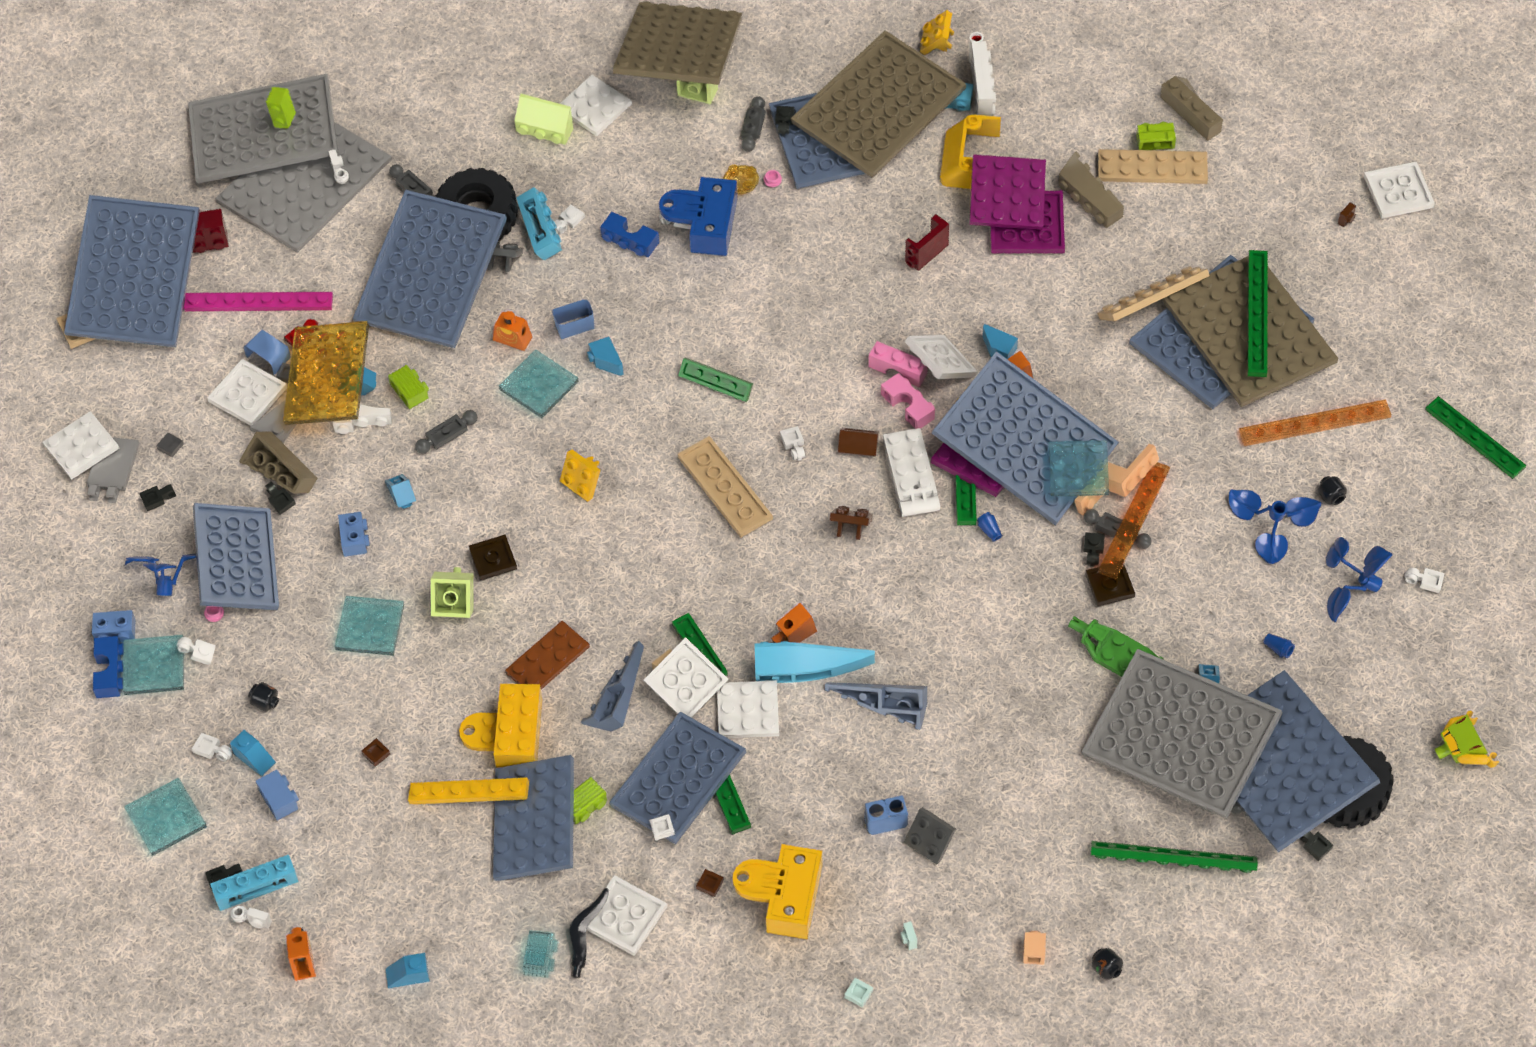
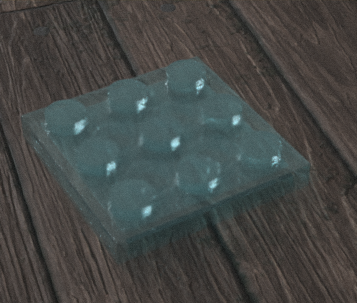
(538, 383)
(1078, 468)
(369, 625)
(152, 665)
(165, 816)

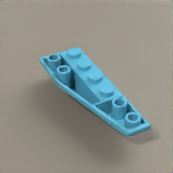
(806, 662)

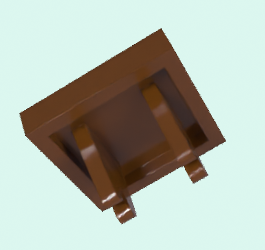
(844, 515)

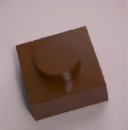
(1347, 215)
(375, 752)
(709, 883)

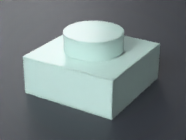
(908, 935)
(858, 992)

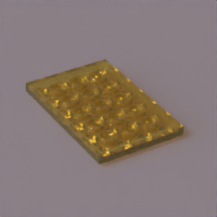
(326, 373)

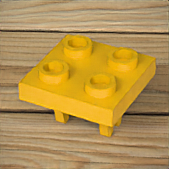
(937, 33)
(580, 474)

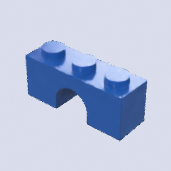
(641, 242)
(109, 681)

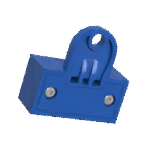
(708, 210)

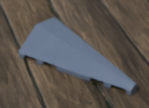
(616, 695)
(901, 701)

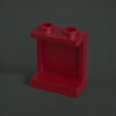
(926, 249)

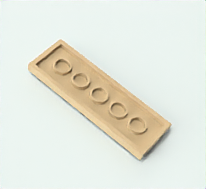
(1152, 166)
(1156, 292)
(725, 486)

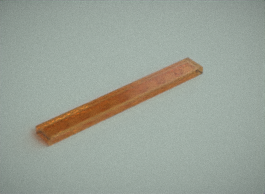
(1315, 422)
(1133, 520)

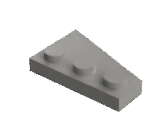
(274, 422)

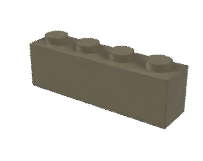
(1185, 101)
(1089, 192)
(277, 463)

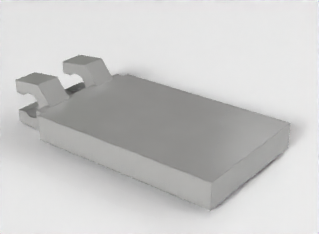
(113, 471)

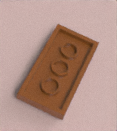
(548, 656)

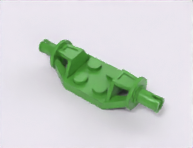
(1113, 647)

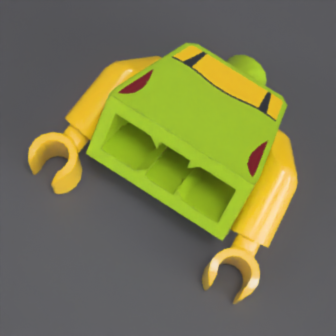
(1464, 742)

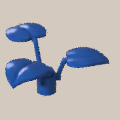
(1273, 547)
(1373, 562)
(164, 583)

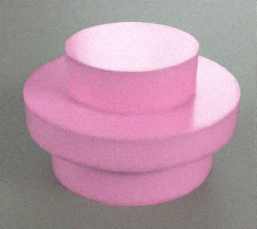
(772, 178)
(213, 613)

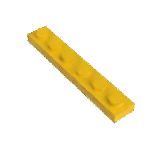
(468, 791)

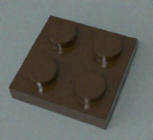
(492, 557)
(1107, 589)

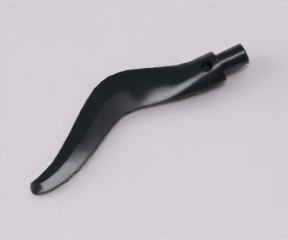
(578, 932)

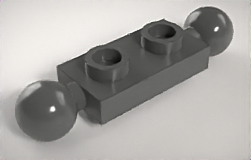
(753, 123)
(409, 181)
(446, 431)
(1110, 524)

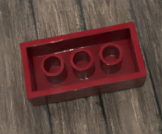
(210, 232)

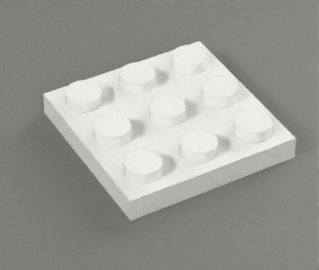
(596, 105)
(1399, 190)
(941, 357)
(247, 392)
(81, 445)
(685, 679)
(748, 709)
(627, 916)

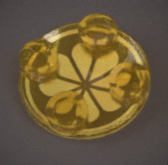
(746, 177)

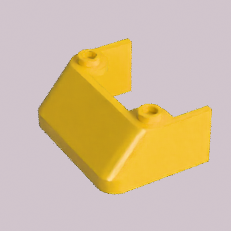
(955, 168)

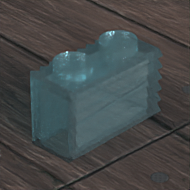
(539, 954)

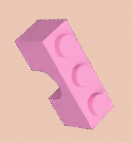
(909, 366)
(900, 390)

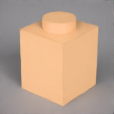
(1034, 947)

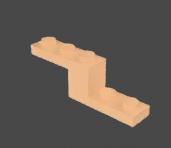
(1122, 480)

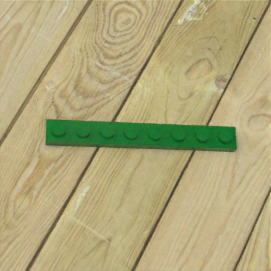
(1257, 313)
(1169, 855)

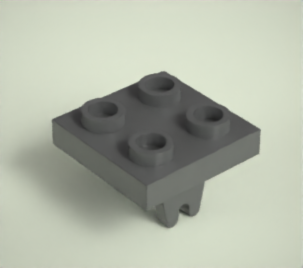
(509, 250)
(929, 835)

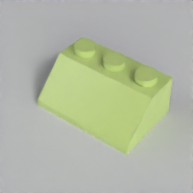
(543, 119)

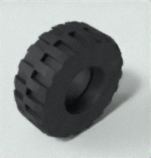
(482, 186)
(1376, 799)

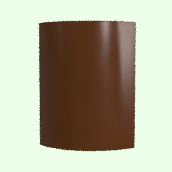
(858, 441)

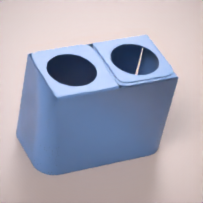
(570, 312)
(269, 349)
(884, 823)

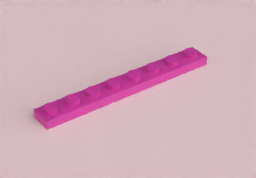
(259, 301)

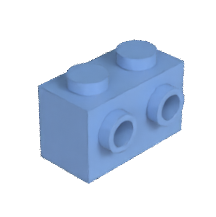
(352, 534)
(114, 624)
(277, 794)

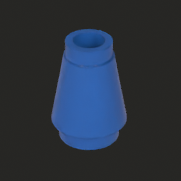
(989, 526)
(1281, 646)

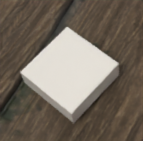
(662, 827)

